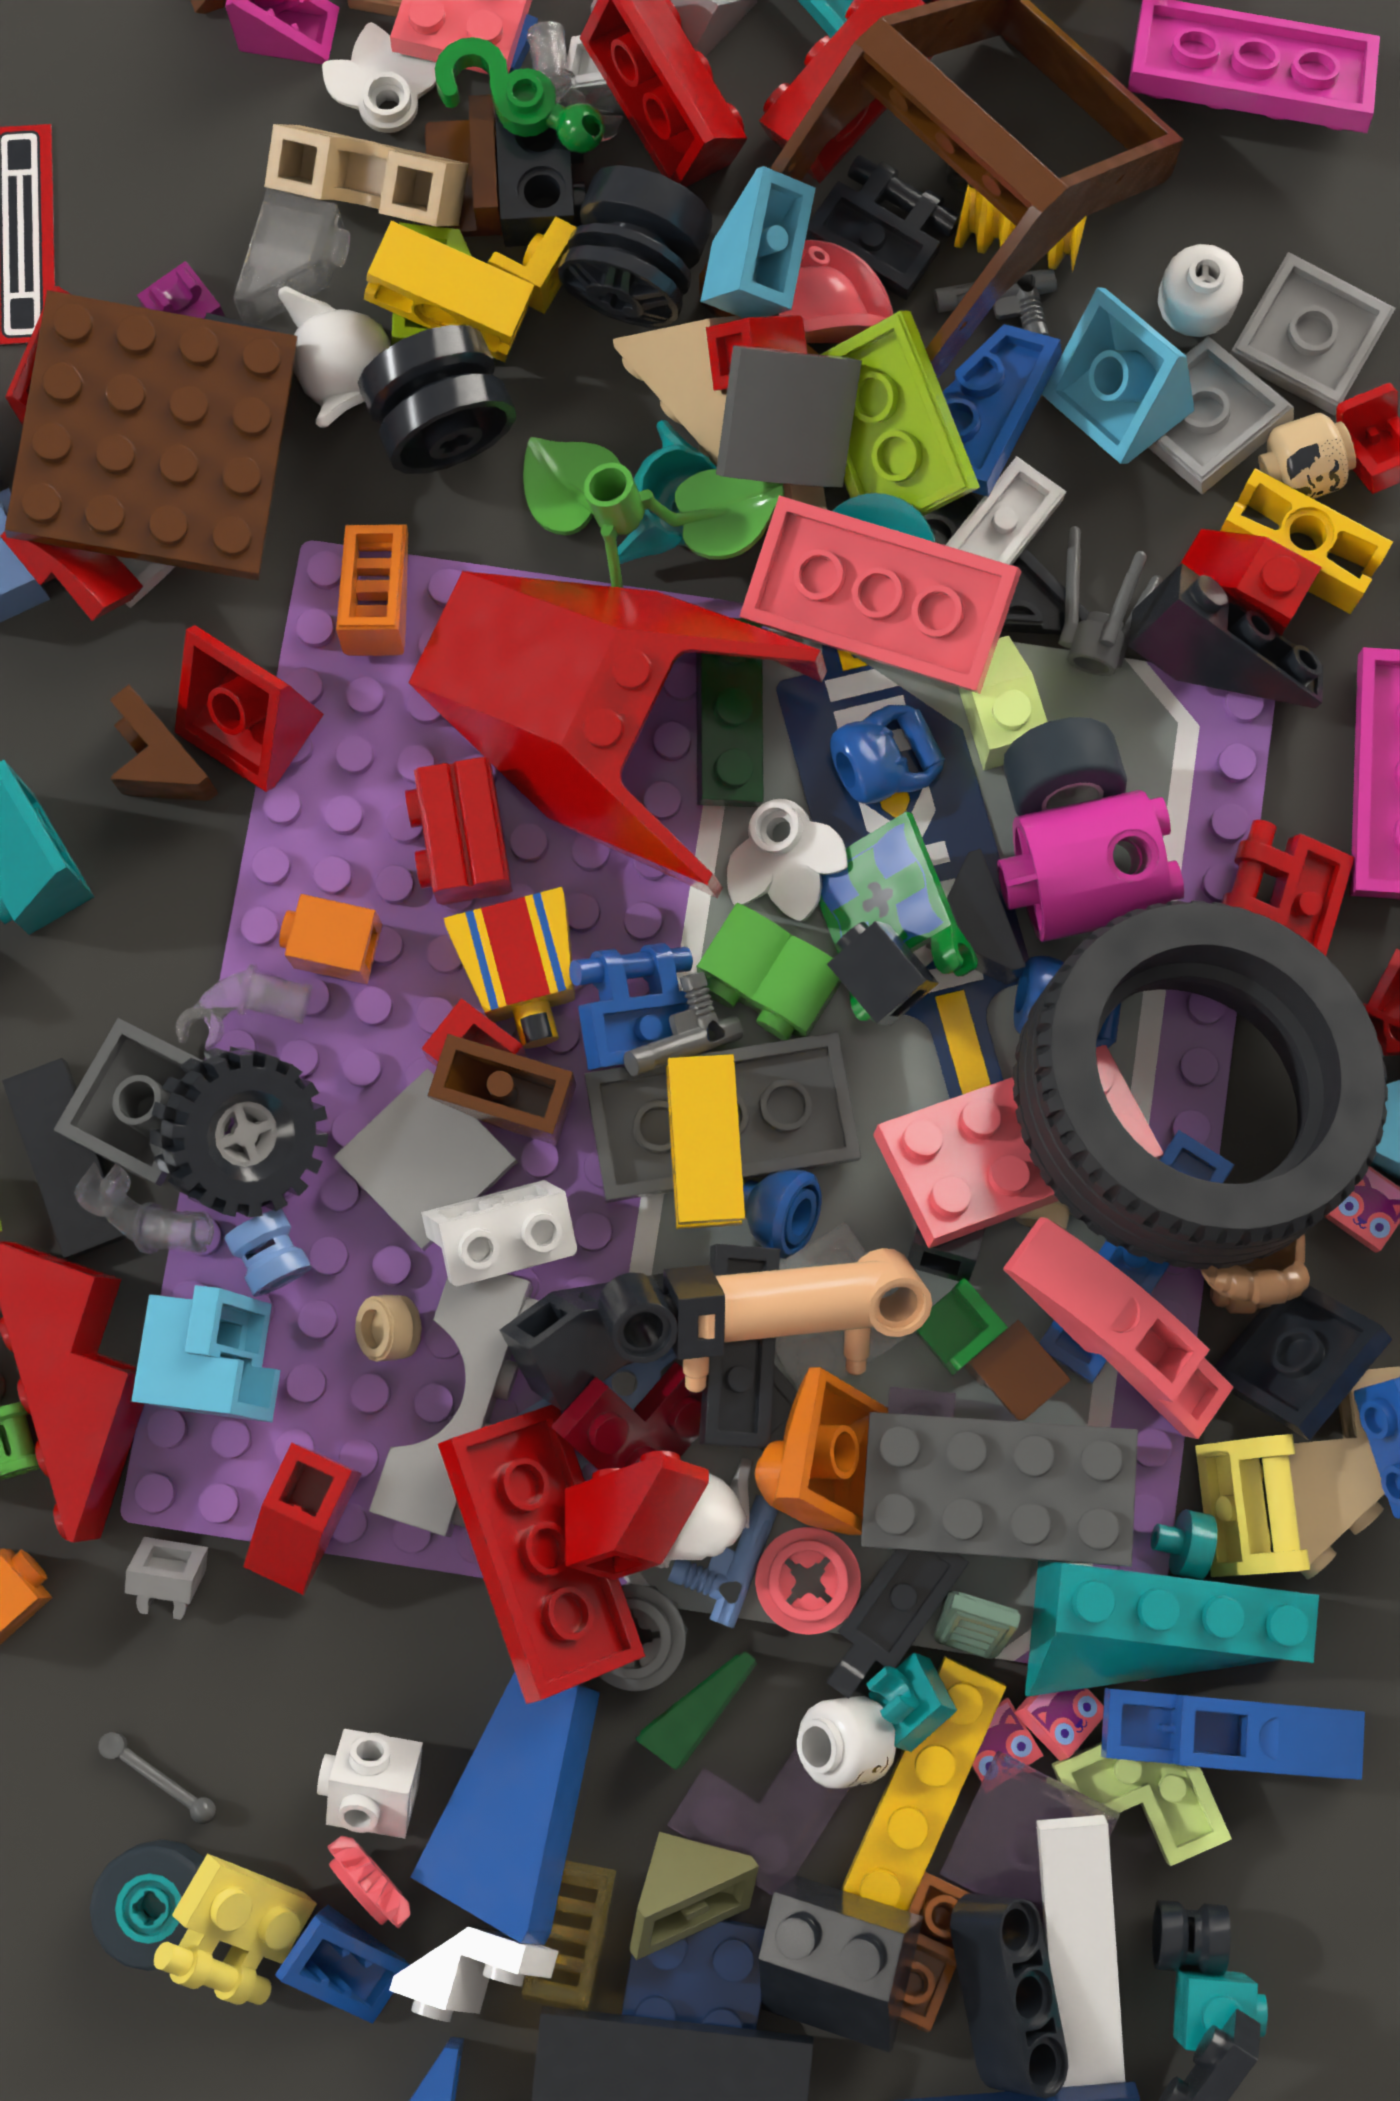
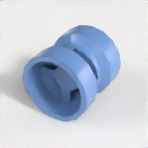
(267, 1252)

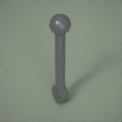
(114, 1746)

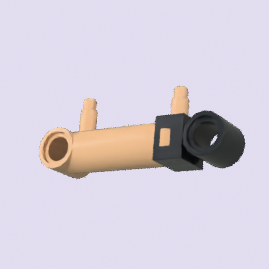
(706, 1310)

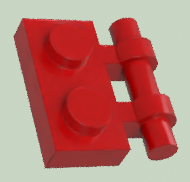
(1306, 887)

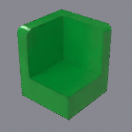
(960, 1326)

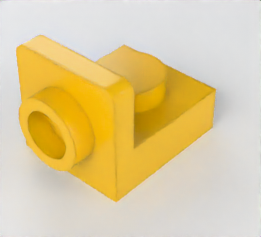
(540, 263)

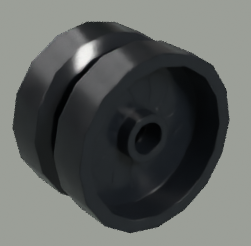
(436, 399)

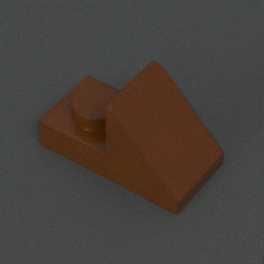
(162, 767)

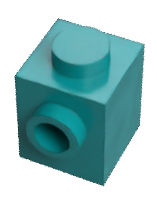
(1210, 2001)

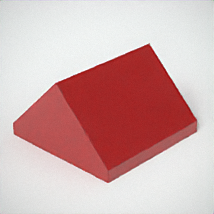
(240, 711)

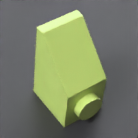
(1005, 706)

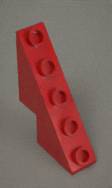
(73, 1393)

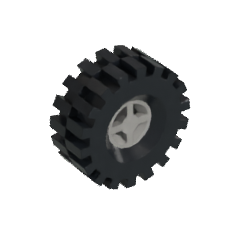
(266, 1144)

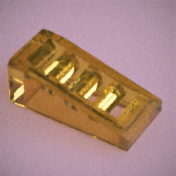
(566, 1995)

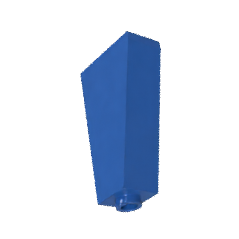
(514, 1813)

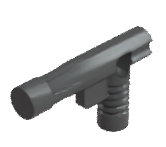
(1012, 303)
(688, 1030)

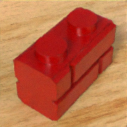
(461, 831)

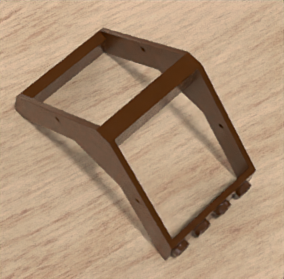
(894, 68)

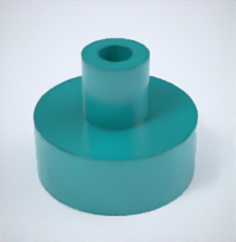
(1189, 1542)

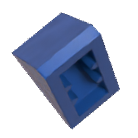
(342, 1965)

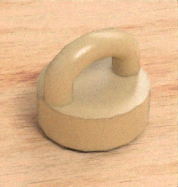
(388, 1327)

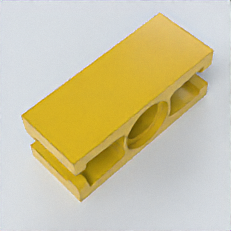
(446, 287)
(1325, 526)
(705, 1141)

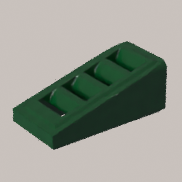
(683, 1725)

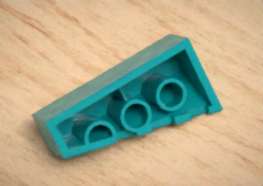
(1140, 1626)

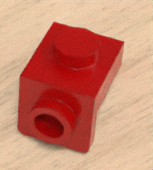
(1375, 435)

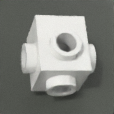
(371, 1783)

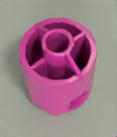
(1068, 869)

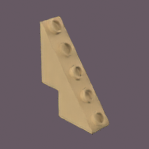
(678, 371)
(1337, 1481)

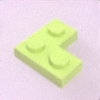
(1171, 1796)

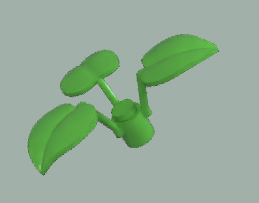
(582, 479)

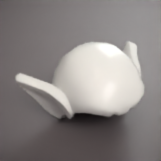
(331, 352)
(715, 1519)

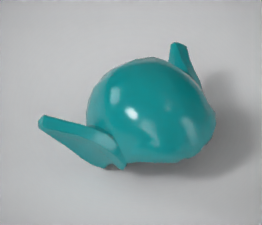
(662, 475)

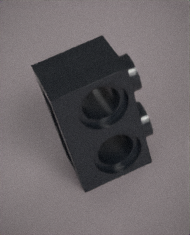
(534, 175)

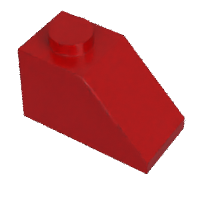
(1254, 572)

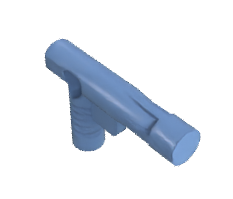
(730, 1565)

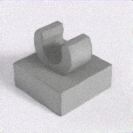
(165, 1572)

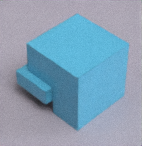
(207, 1355)

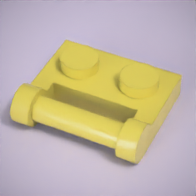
(1235, 1496)

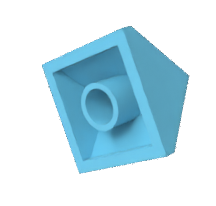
(1120, 379)

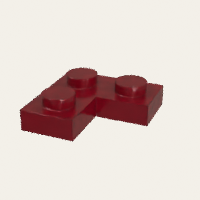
(616, 1436)

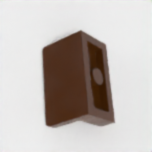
(476, 144)

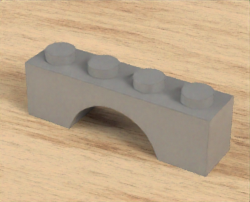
(414, 1477)

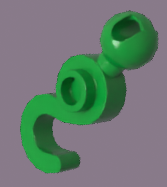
(521, 99)

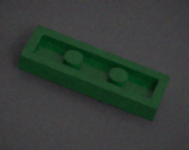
(729, 730)

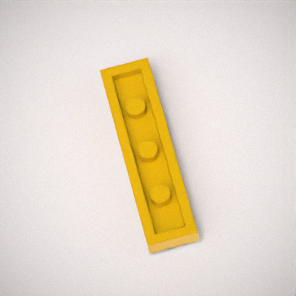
(924, 1793)

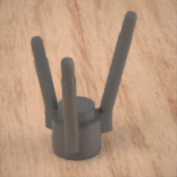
(1101, 639)

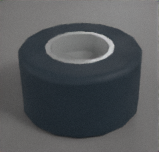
(1063, 765)

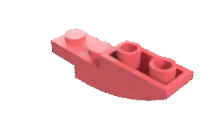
(1122, 1323)

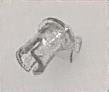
(550, 58)
(245, 992)
(144, 1224)

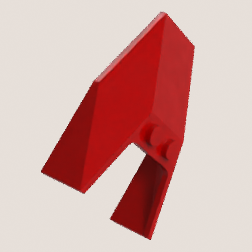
(560, 687)

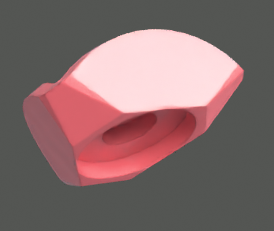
(837, 294)

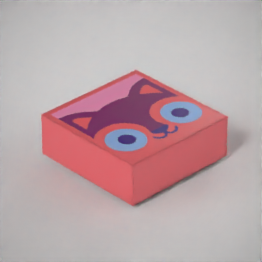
(1370, 1211)
(1061, 1719)
(1007, 1735)

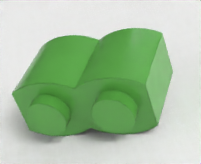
(768, 972)

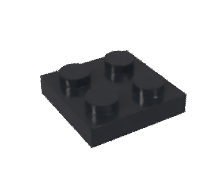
(1302, 1359)

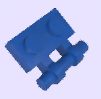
(627, 1022)

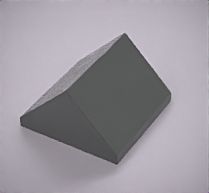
(118, 1096)

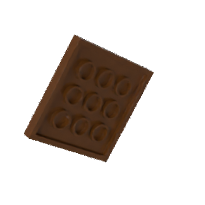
(151, 436)

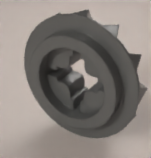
(663, 1651)

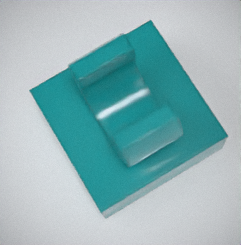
(912, 1700)

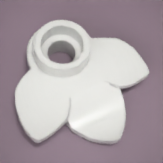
(379, 76)
(788, 868)

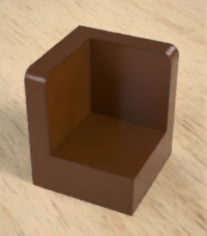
(1018, 1371)

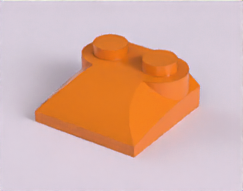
(823, 1457)

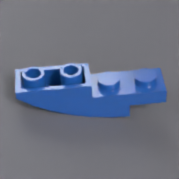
(1232, 1734)

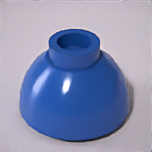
(783, 1209)

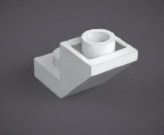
(459, 1971)

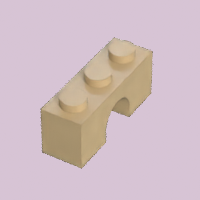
(366, 174)

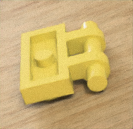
(241, 1910)

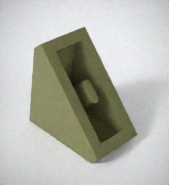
(689, 1891)

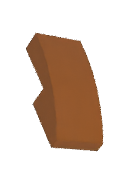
(934, 1953)

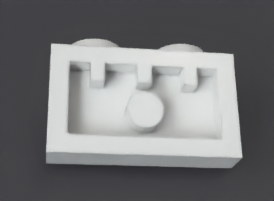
(502, 1232)

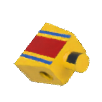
(518, 961)

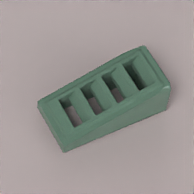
(975, 1625)

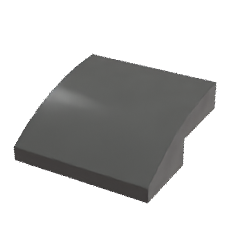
(788, 417)

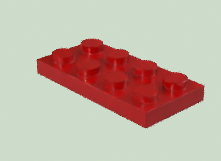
(511, 1495)

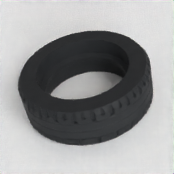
(1284, 992)

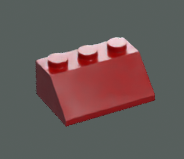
(664, 87)
(791, 102)

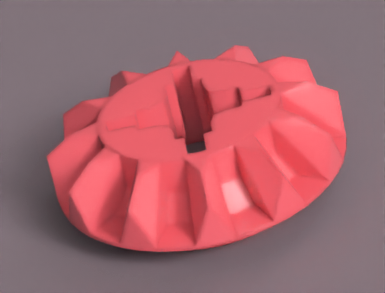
(841, 1579)
(368, 1882)

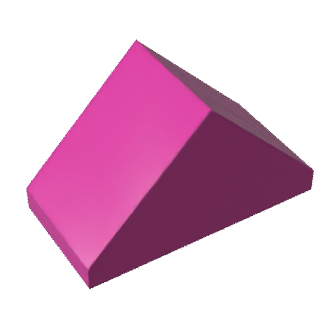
(284, 28)

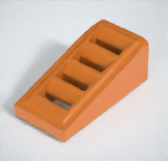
(373, 628)

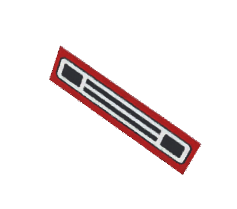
(25, 228)

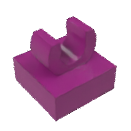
(181, 294)

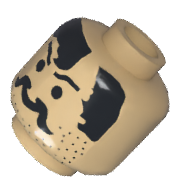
(1310, 455)

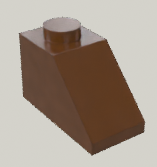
(503, 1089)

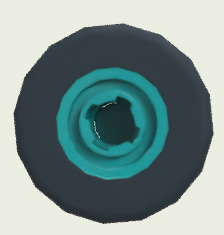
(117, 1902)

